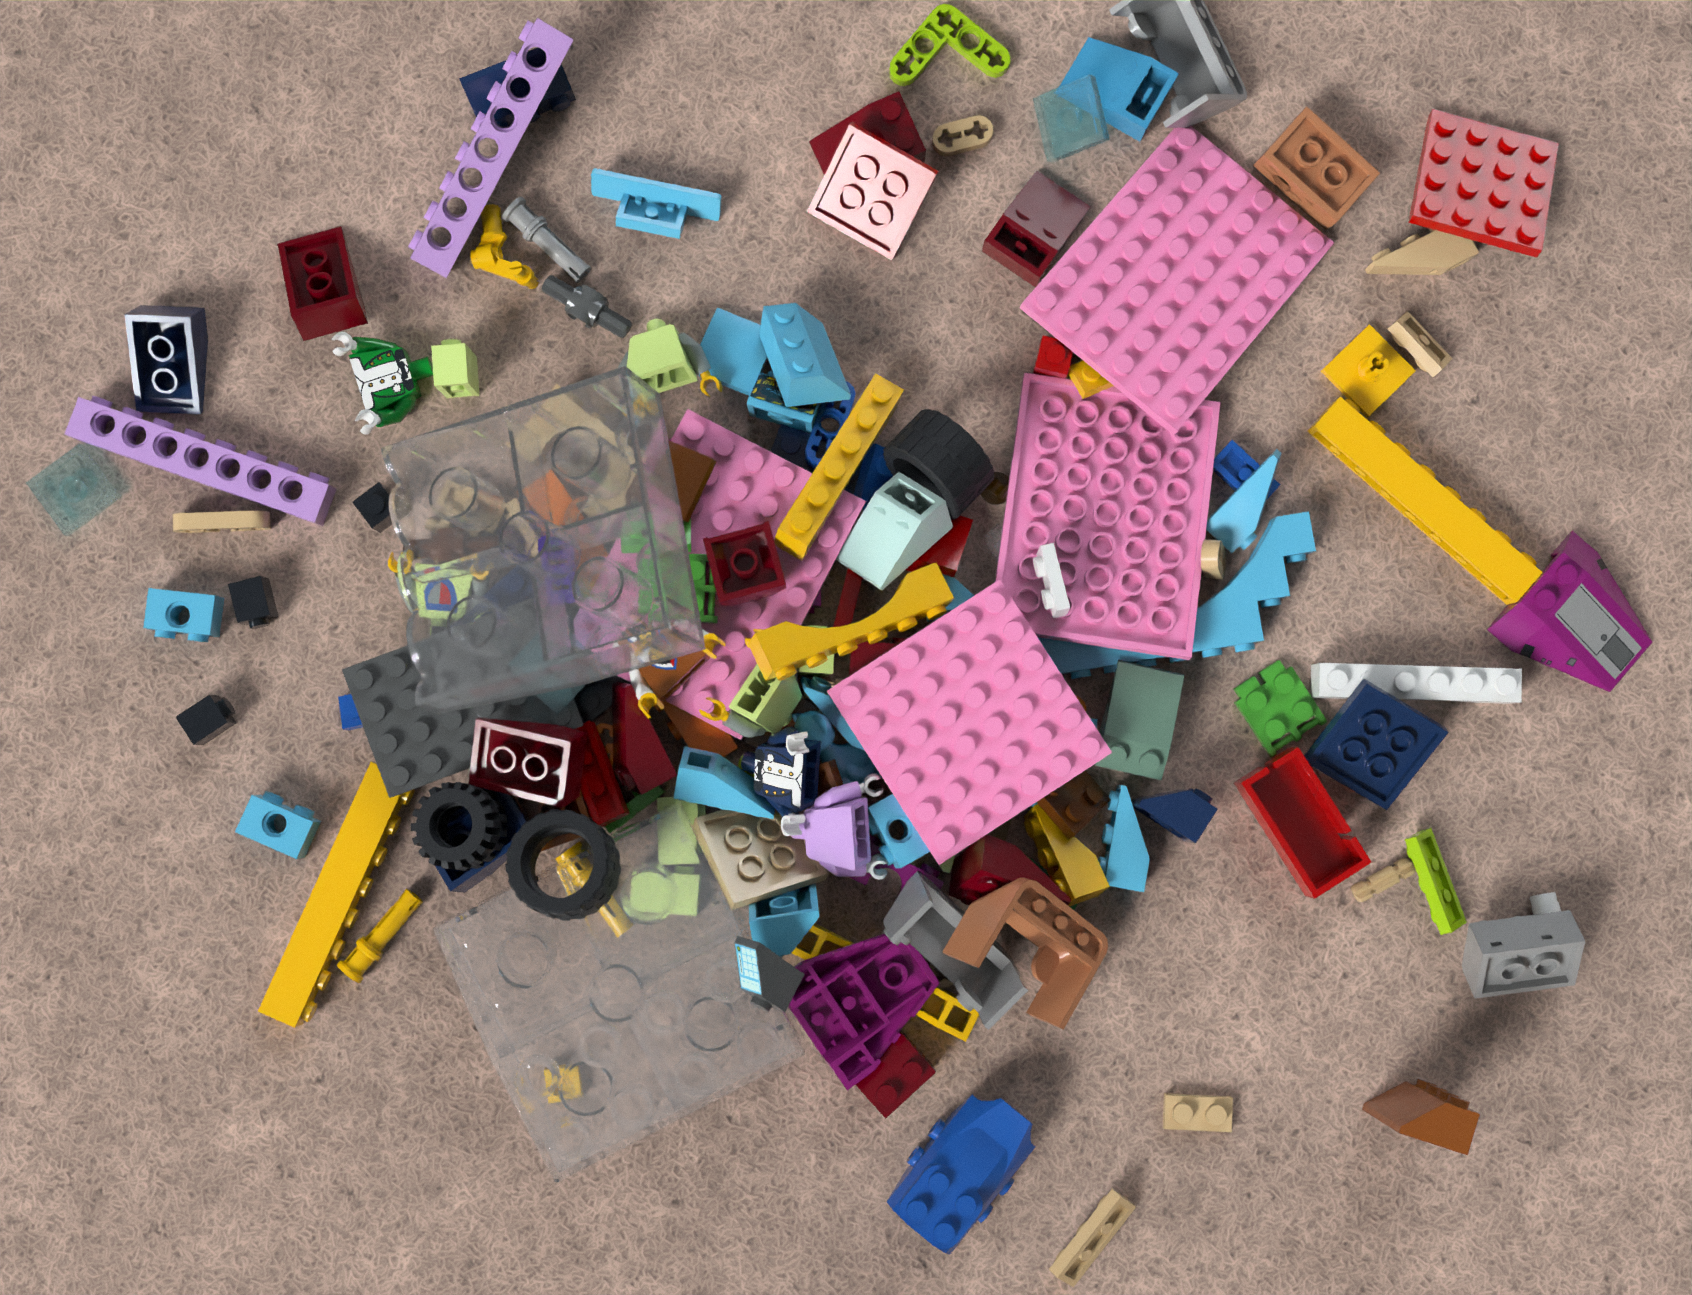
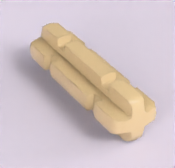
(1383, 879)

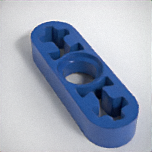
(818, 433)

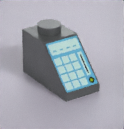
(765, 975)

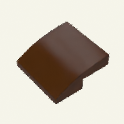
(691, 476)

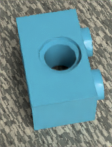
(164, 610)
(258, 825)
(895, 851)

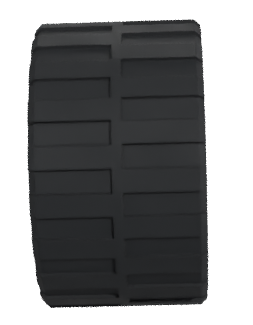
(941, 459)
(527, 846)

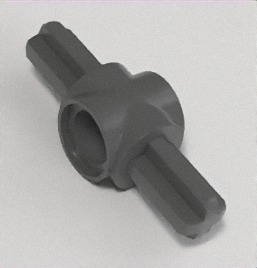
(587, 306)

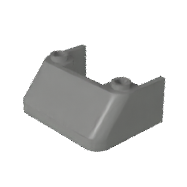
(1192, 47)
(927, 921)

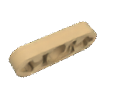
(214, 521)

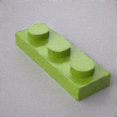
(1435, 881)

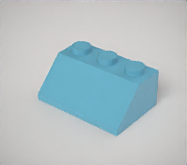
(801, 356)
(784, 919)

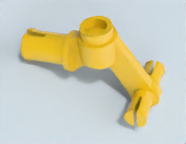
(489, 255)

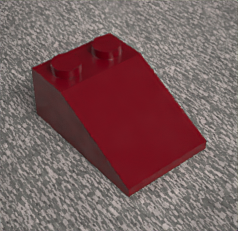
(884, 118)
(321, 284)
(636, 747)
(528, 760)
(897, 1076)

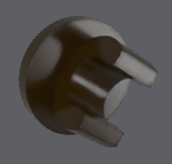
(997, 491)

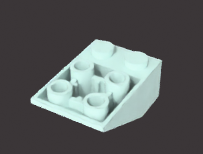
(894, 530)

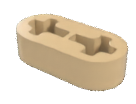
(960, 128)
(1213, 559)

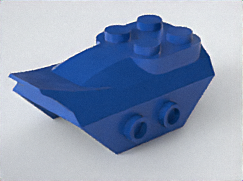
(962, 1170)

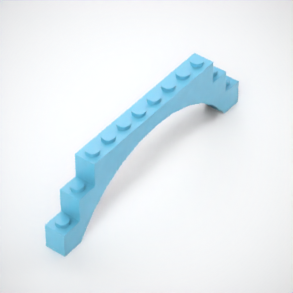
(1221, 622)

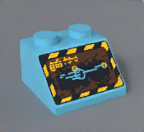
(767, 404)

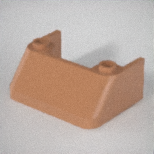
(1067, 943)

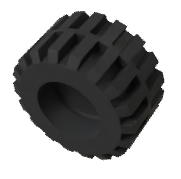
(433, 821)

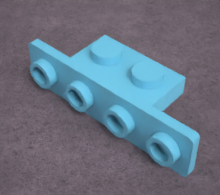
(654, 204)

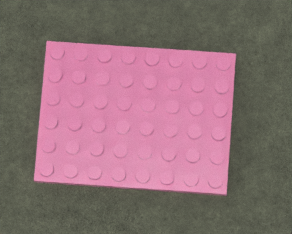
(1177, 276)
(743, 492)
(1121, 511)

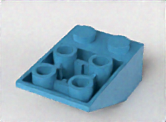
(1127, 82)

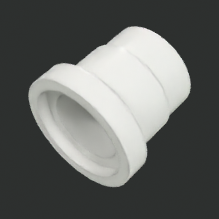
(1544, 903)

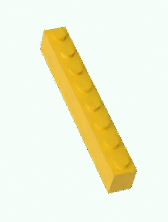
(1425, 501)
(334, 901)

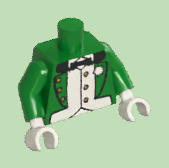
(384, 378)

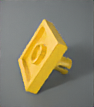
(1368, 370)

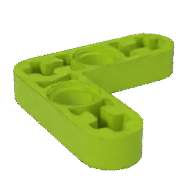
(940, 37)

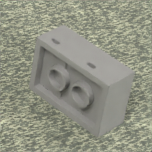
(1522, 954)

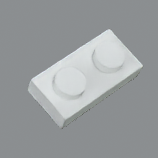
(1054, 594)

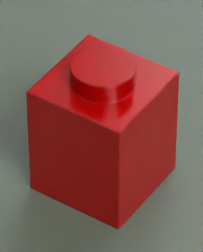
(1052, 358)

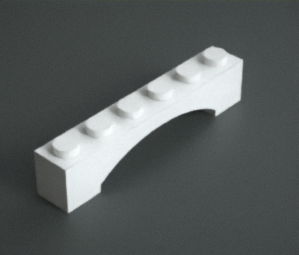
(1420, 682)

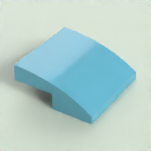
(734, 351)

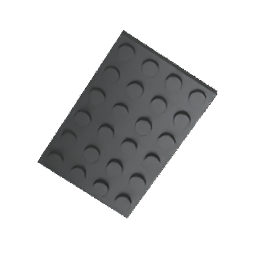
(424, 746)

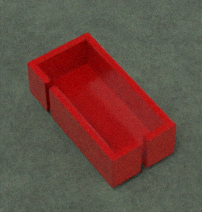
(1302, 822)

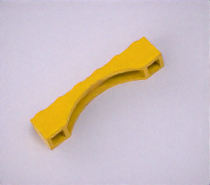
(837, 467)
(790, 646)
(941, 1007)

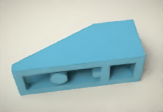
(1241, 512)

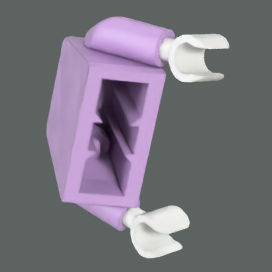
(839, 831)

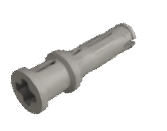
(536, 230)

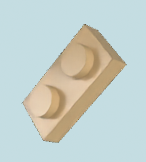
(1422, 346)
(1197, 1112)

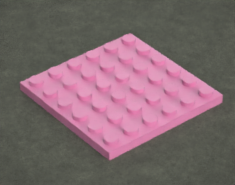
(969, 722)

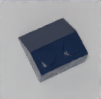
(1179, 812)

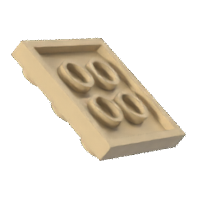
(755, 856)

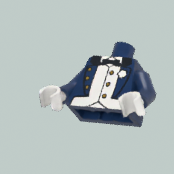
(786, 774)

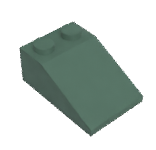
(1140, 719)

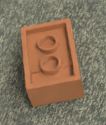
(1316, 168)

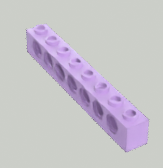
(442, 257)
(89, 424)

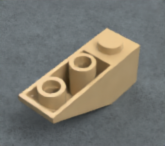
(1426, 255)

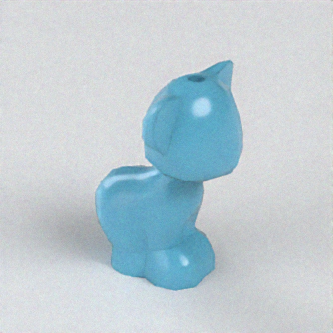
(851, 761)

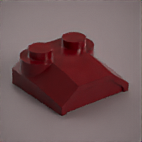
(745, 565)

